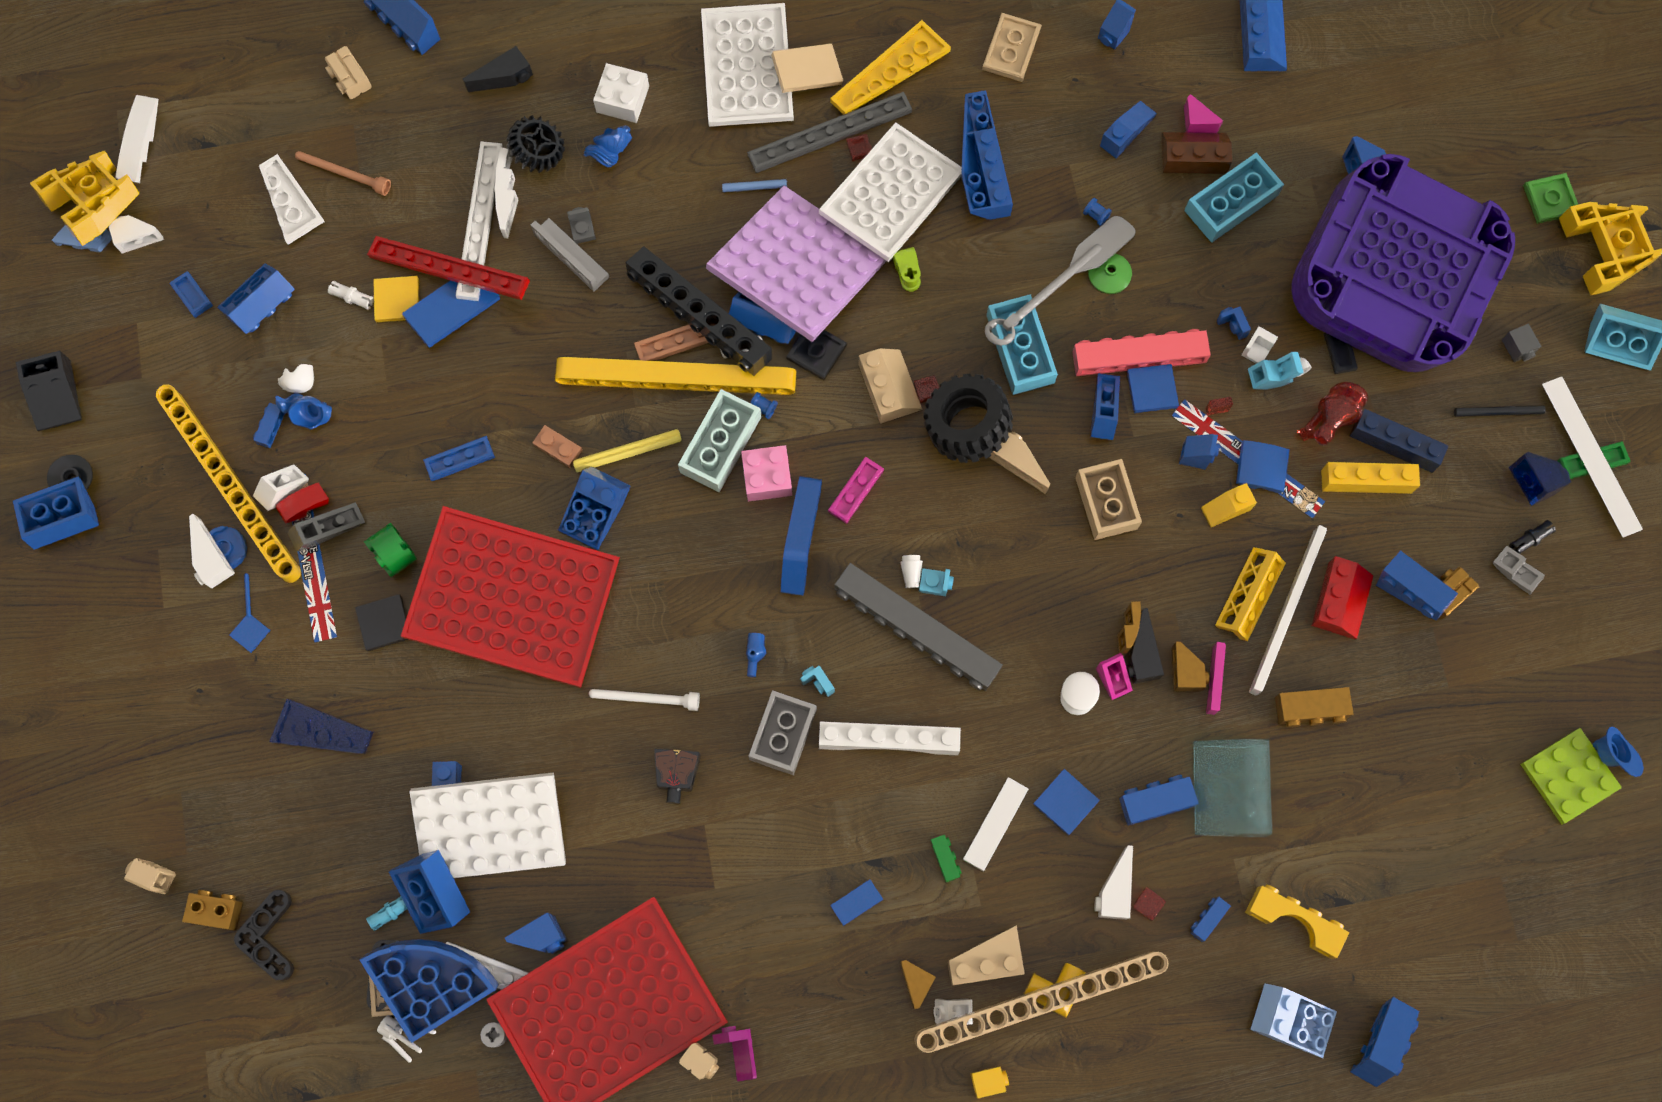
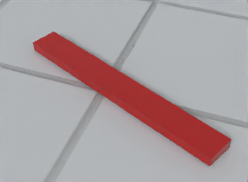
(449, 267)

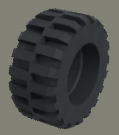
(961, 394)

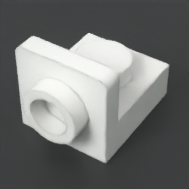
(950, 1009)

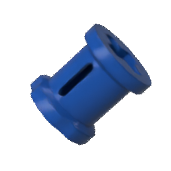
(1097, 211)
(767, 407)

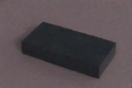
(1341, 355)

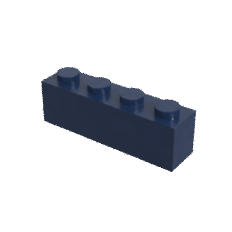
(1399, 441)

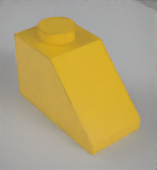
(1229, 505)

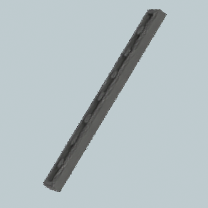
(829, 132)

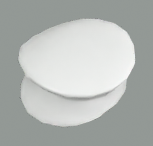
(1079, 693)

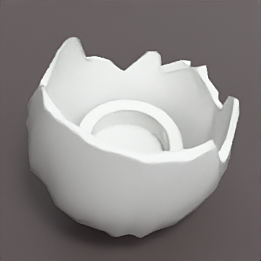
(297, 381)

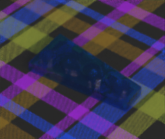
(316, 729)

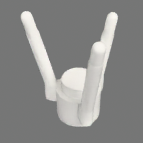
(392, 1030)

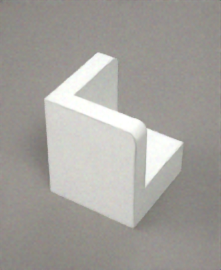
(1259, 345)

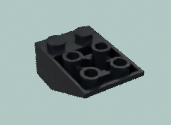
(49, 390)

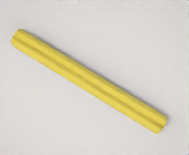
(627, 450)

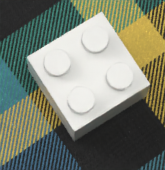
(621, 93)

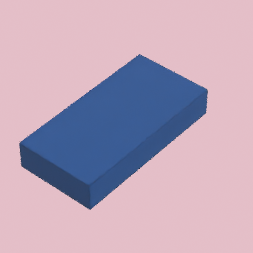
(191, 294)
(856, 902)

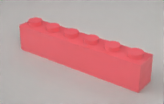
(1140, 352)

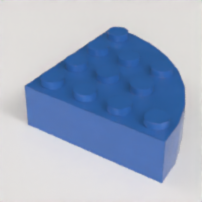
(426, 982)

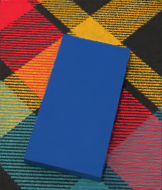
(444, 313)

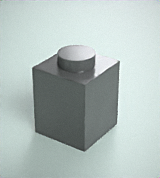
(1521, 343)

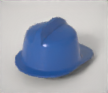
(1617, 751)

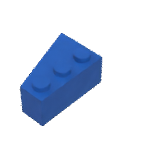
(1416, 586)
(1387, 1043)

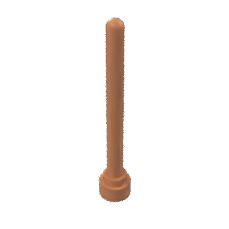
(380, 185)

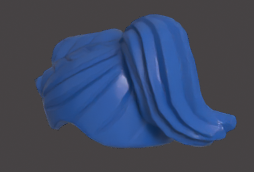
(609, 145)
(304, 410)

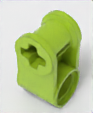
(907, 266)

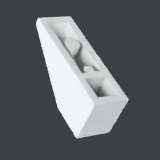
(206, 556)
(1115, 895)

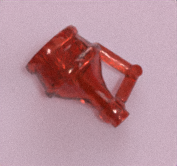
(1337, 409)

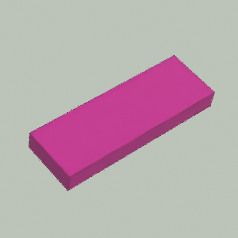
(855, 490)
(1216, 678)

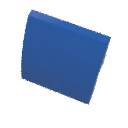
(1262, 466)

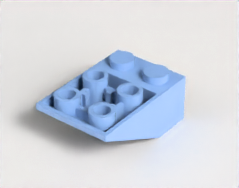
(1293, 1020)

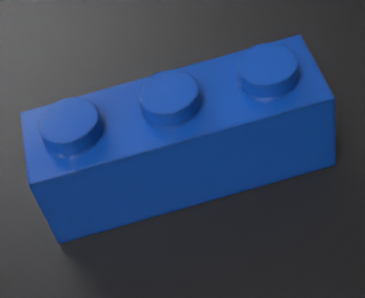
(268, 426)
(1209, 918)

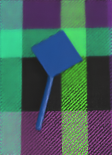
(250, 630)

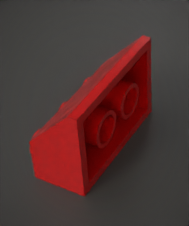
(1343, 598)

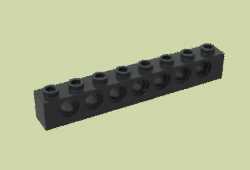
(646, 262)

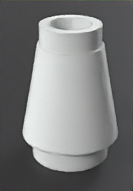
(911, 570)

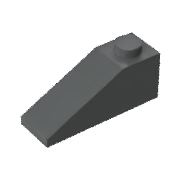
(325, 527)

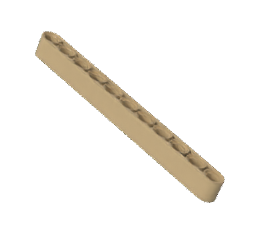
(1054, 1002)

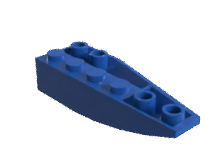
(982, 161)

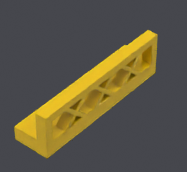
(1256, 593)

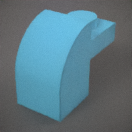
(1277, 373)

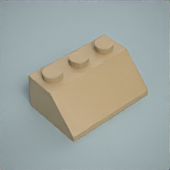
(889, 384)

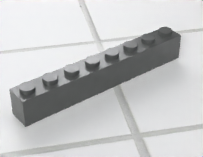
(917, 627)

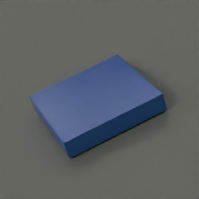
(1152, 388)
(1066, 802)

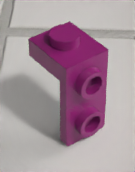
(742, 1051)

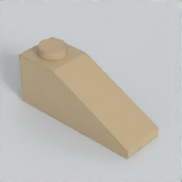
(1020, 461)

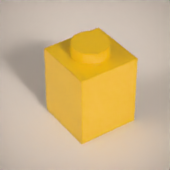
(989, 1082)

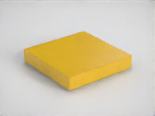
(394, 297)

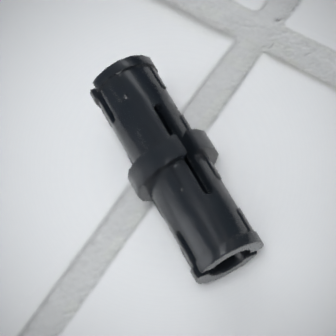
(1533, 537)

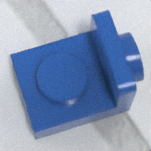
(1237, 319)

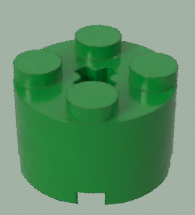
(390, 550)

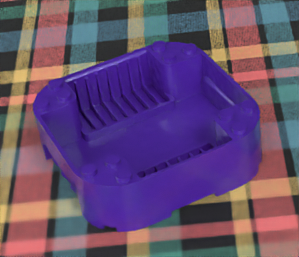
(1402, 265)

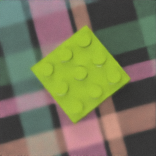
(1570, 776)

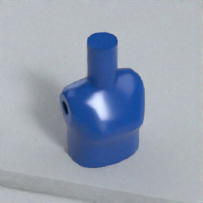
(755, 652)

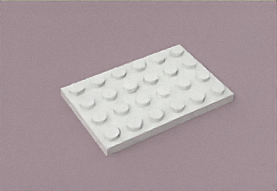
(740, 66)
(891, 192)
(491, 824)

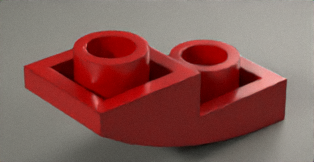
(298, 503)

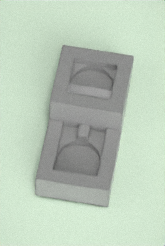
(1517, 570)

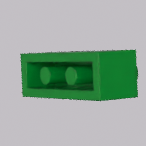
(945, 858)

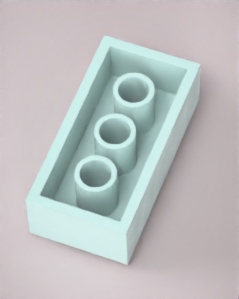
(719, 440)

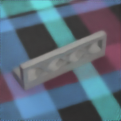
(570, 253)

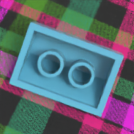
(1624, 337)

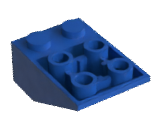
(593, 507)

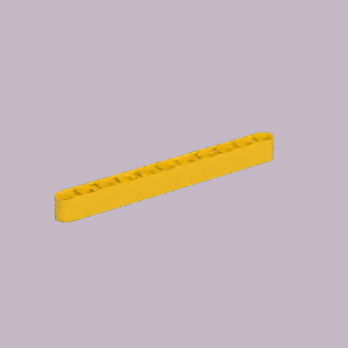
(673, 376)
(232, 492)

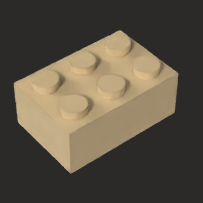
(1108, 499)

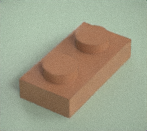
(557, 446)

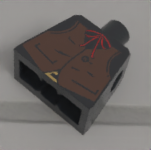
(676, 772)

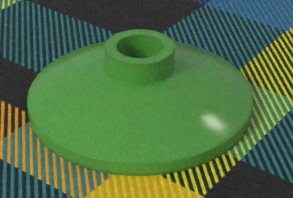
(1111, 282)

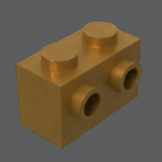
(212, 911)

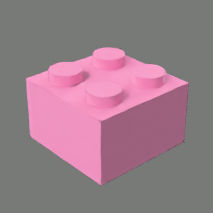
(766, 473)

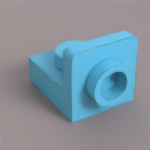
(935, 582)
(822, 682)

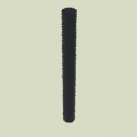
(1495, 411)

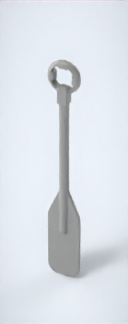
(1088, 255)

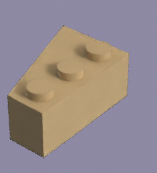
(989, 961)

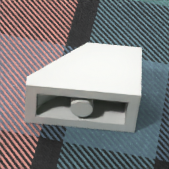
(132, 233)
(279, 485)

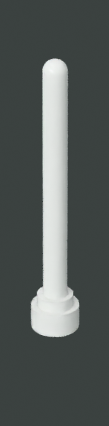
(689, 700)

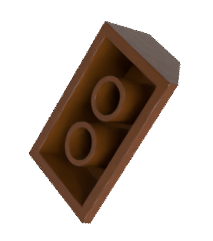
(1196, 152)

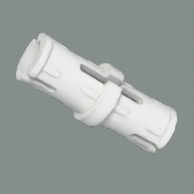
(351, 295)

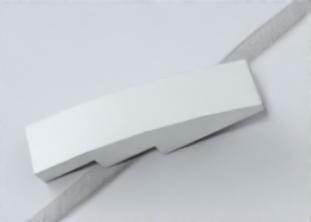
(136, 137)
(505, 196)

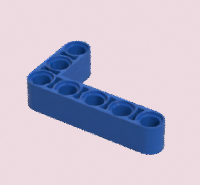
(800, 535)

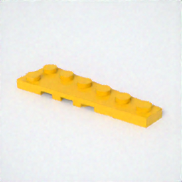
(903, 59)

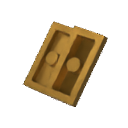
(1128, 633)

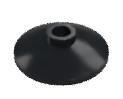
(69, 466)

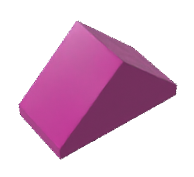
(1200, 118)
(1114, 676)

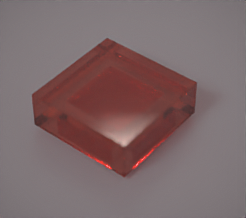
(858, 146)
(925, 387)
(1219, 406)
(1149, 904)

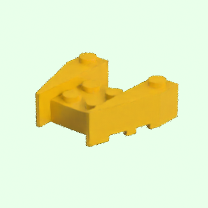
(92, 189)
(1618, 237)

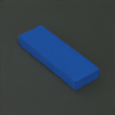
(459, 458)

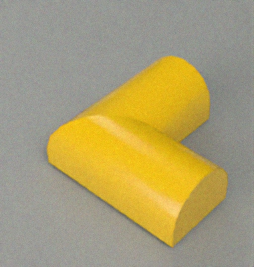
(1037, 982)

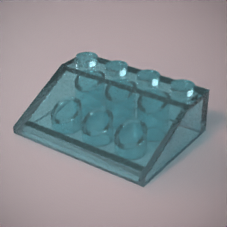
(1232, 787)

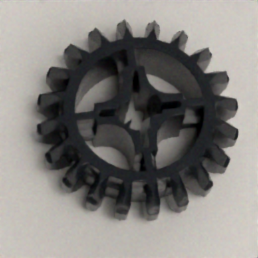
(543, 138)

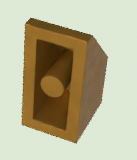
(1188, 670)

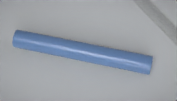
(754, 185)

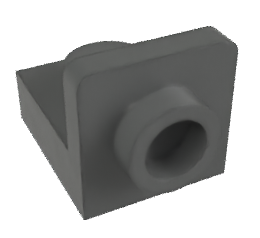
(581, 225)

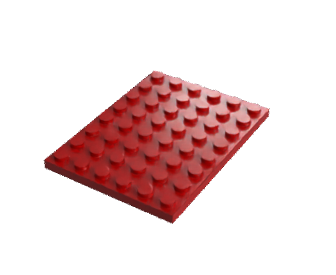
(510, 597)
(607, 1009)

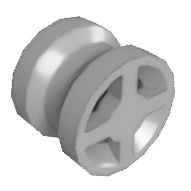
(498, 1035)

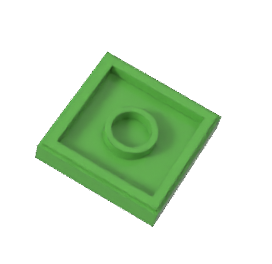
(1550, 197)

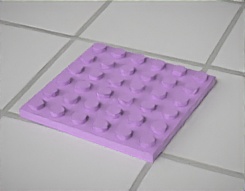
(795, 263)

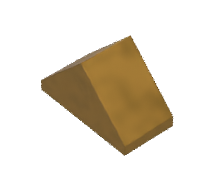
(917, 981)

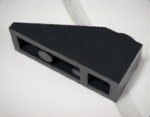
(501, 72)
(1144, 655)

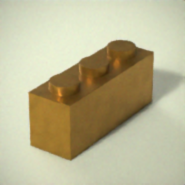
(1314, 706)

